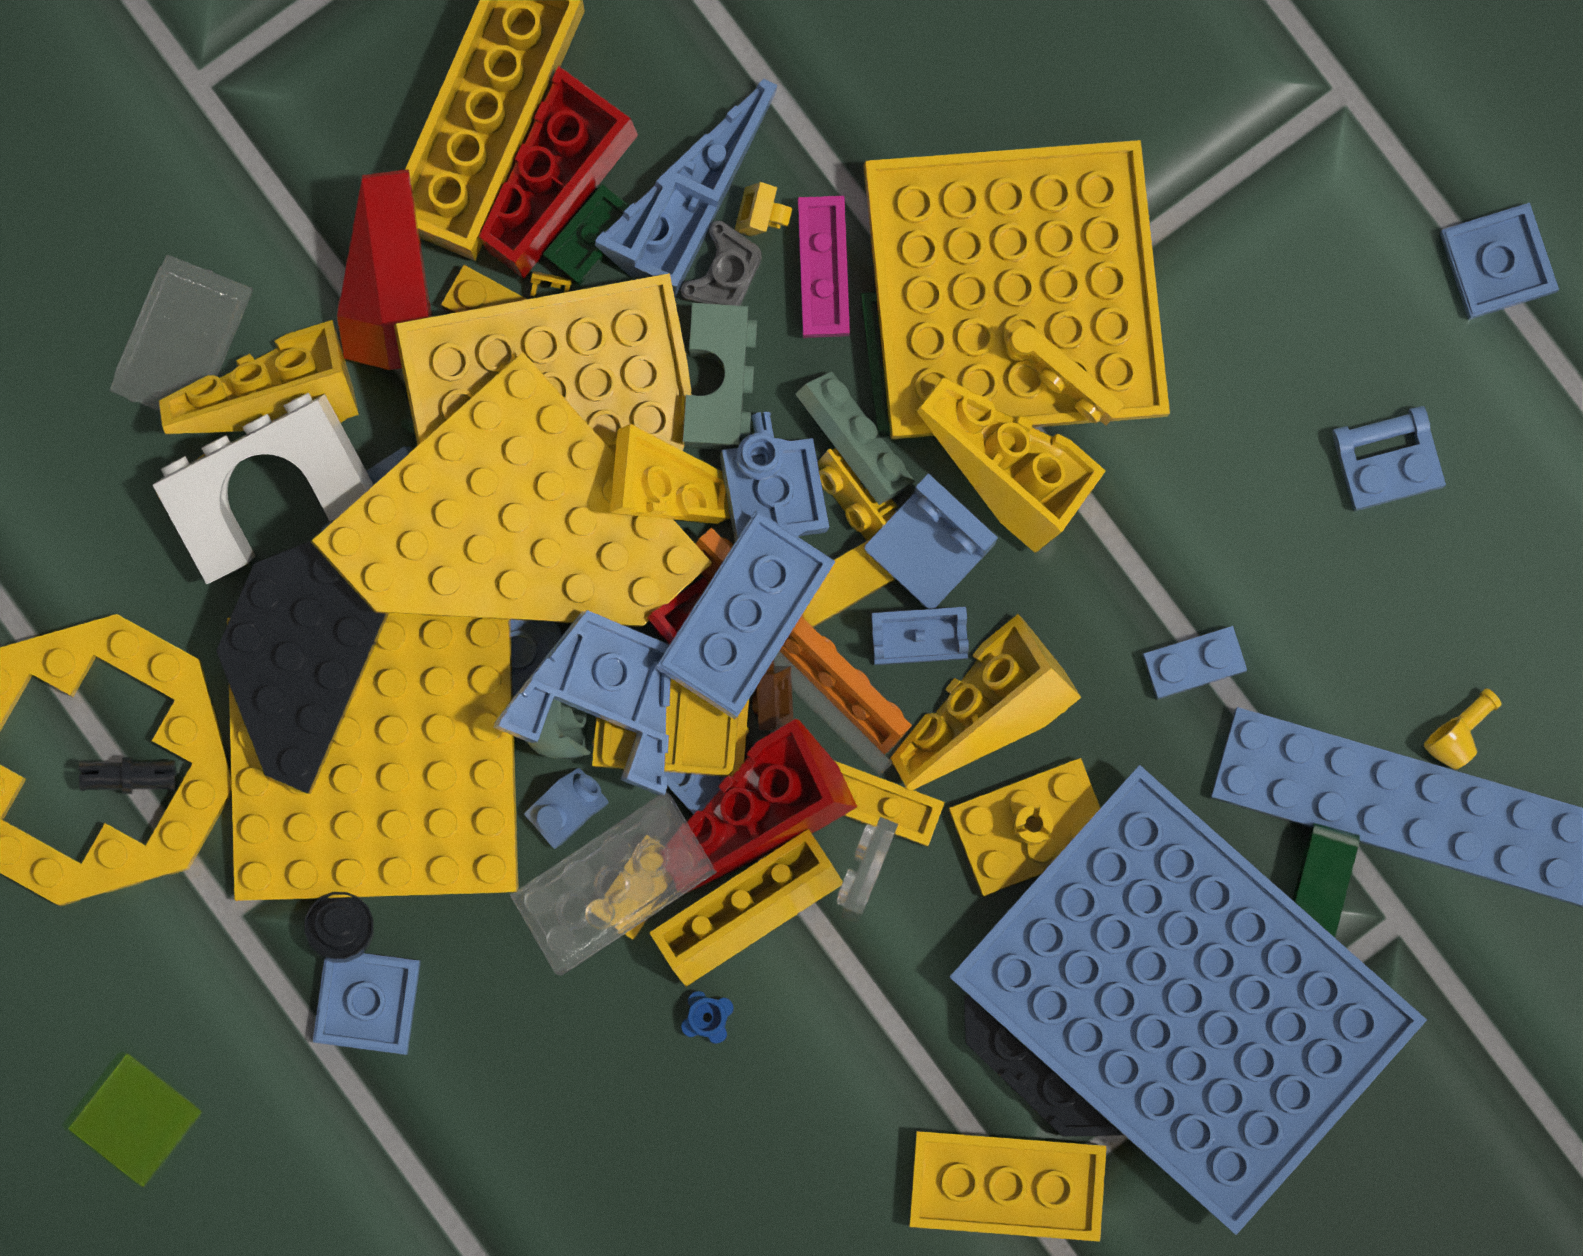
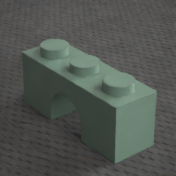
(722, 336)

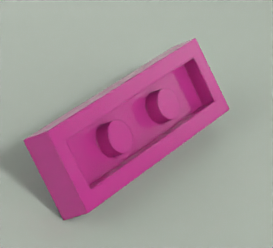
(823, 266)

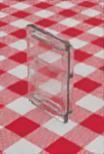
(179, 332)

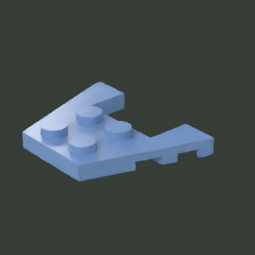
(610, 676)

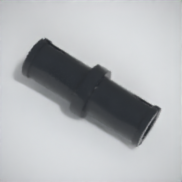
(127, 775)

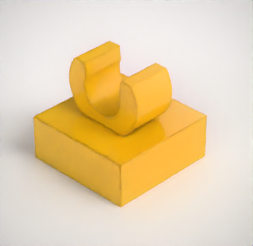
(760, 211)

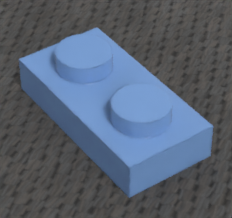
(1194, 662)

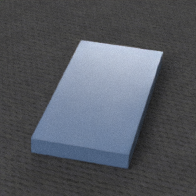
(745, 614)

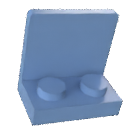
(930, 543)

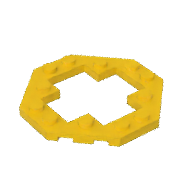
(187, 731)

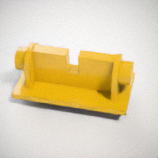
(859, 505)

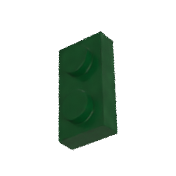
(575, 246)

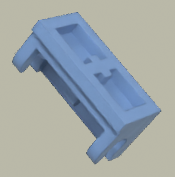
(919, 636)

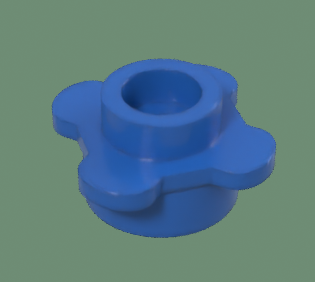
(700, 1005)

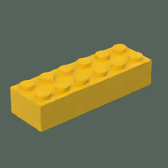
(486, 115)

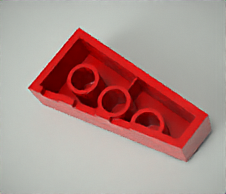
(555, 171)

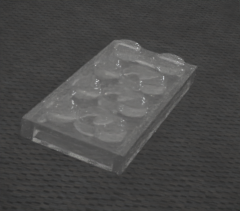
(872, 854)
(613, 884)

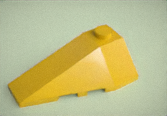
(300, 364)
(1019, 472)
(1001, 699)

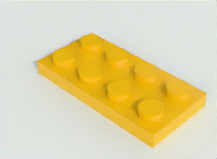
(1008, 1186)

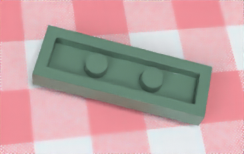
(855, 437)

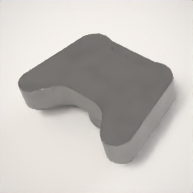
(729, 272)

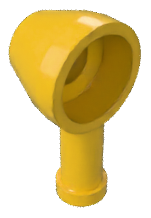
(1453, 740)

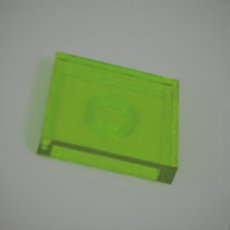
(135, 1120)

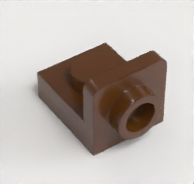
(773, 698)

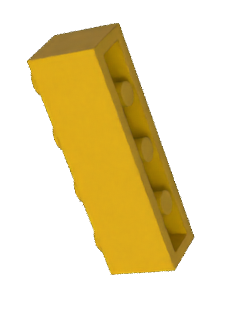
(746, 908)

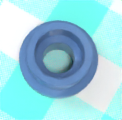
(760, 442)

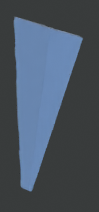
(675, 215)

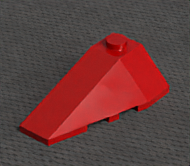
(382, 271)
(771, 799)

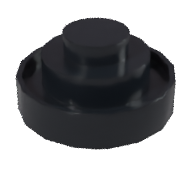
(339, 927)

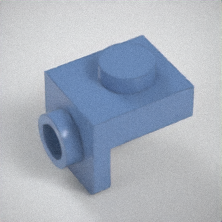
(566, 807)

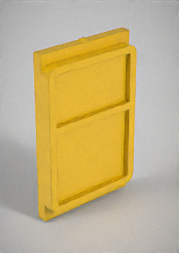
(699, 738)

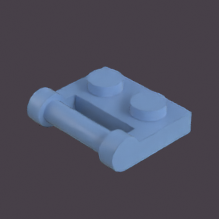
(1394, 473)

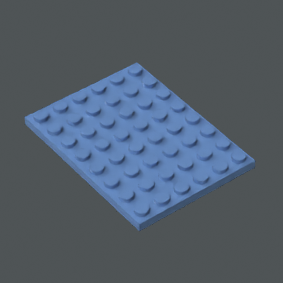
(1188, 999)

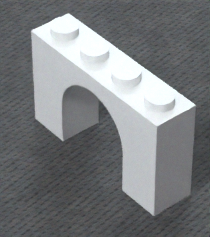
(198, 491)

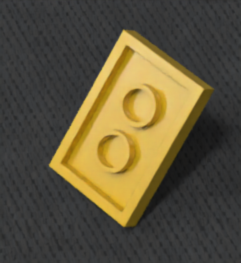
(1024, 825)

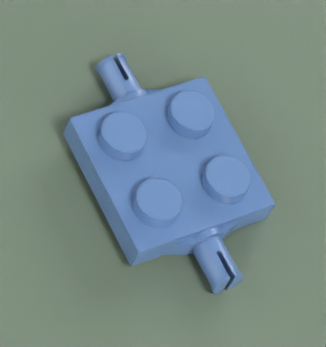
(788, 498)

